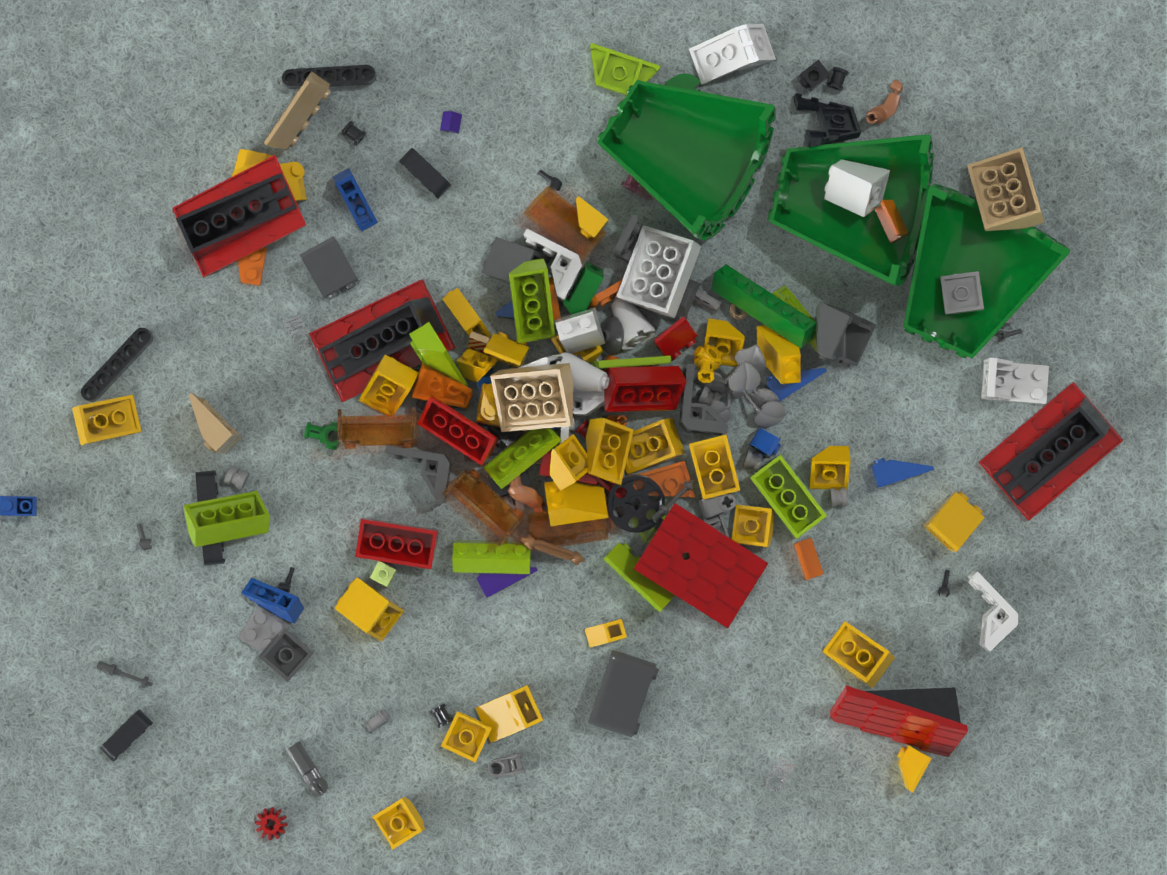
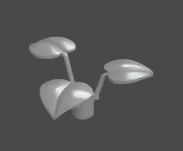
(755, 357)
(744, 379)

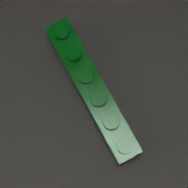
(763, 306)

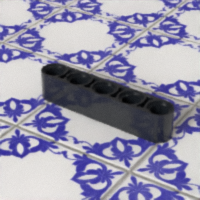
(338, 72)
(108, 368)
(207, 490)

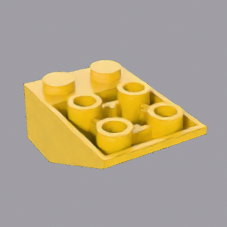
(510, 713)

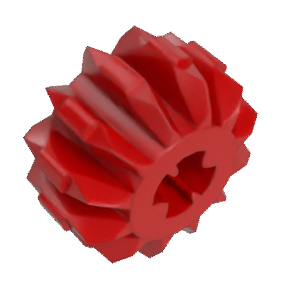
(277, 827)

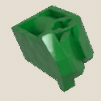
(584, 288)

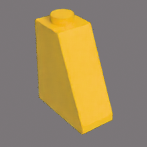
(465, 313)

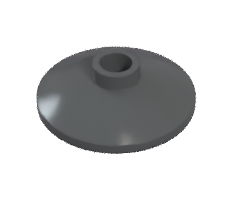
(613, 335)

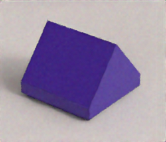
(451, 121)

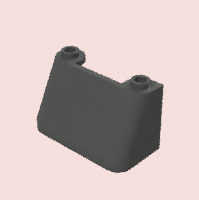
(841, 334)
(622, 693)

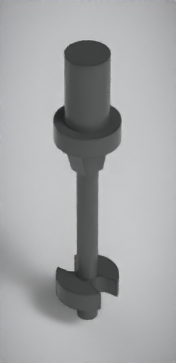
(664, 509)
(113, 670)

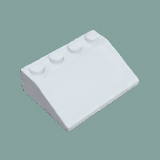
(659, 271)

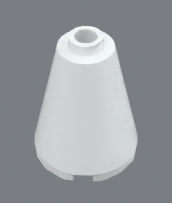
(635, 325)
(584, 375)

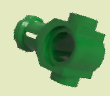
(324, 434)

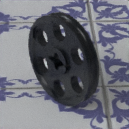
(630, 496)

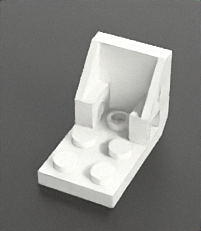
(732, 51)
(563, 276)
(1014, 381)
(589, 401)
(993, 629)

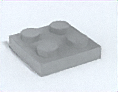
(962, 293)
(262, 628)

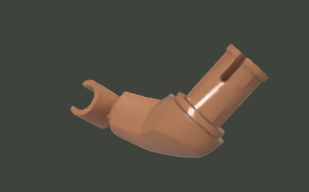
(884, 111)
(526, 495)

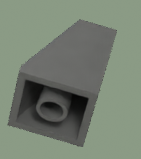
(505, 257)
(329, 268)

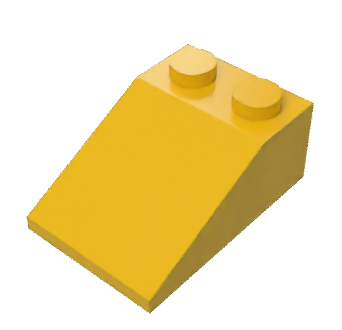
(506, 350)
(388, 386)
(106, 419)
(653, 445)
(607, 449)
(714, 466)
(575, 503)
(858, 654)

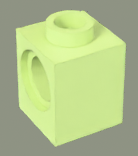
(383, 573)

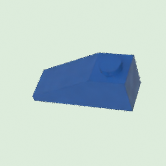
(355, 199)
(784, 390)
(893, 471)
(274, 600)

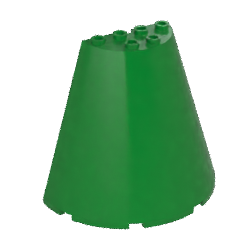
(690, 150)
(856, 239)
(955, 242)

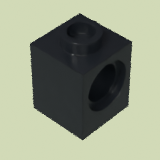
(817, 68)

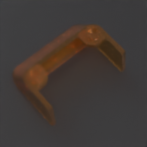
(378, 430)
(486, 504)

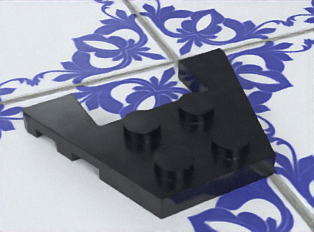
(836, 121)

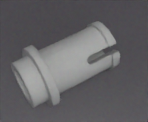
(378, 720)

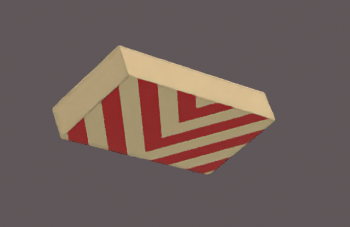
(477, 342)

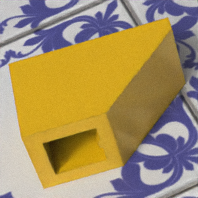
(475, 364)
(605, 632)

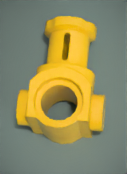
(707, 361)

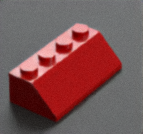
(643, 388)
(457, 431)
(396, 543)

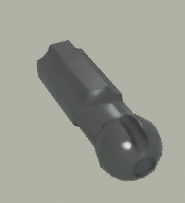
(307, 769)

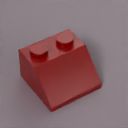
(675, 339)

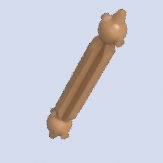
(552, 549)

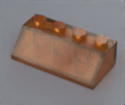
(560, 222)
(568, 533)

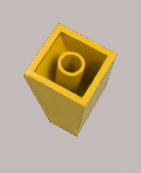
(780, 355)
(954, 521)
(369, 609)

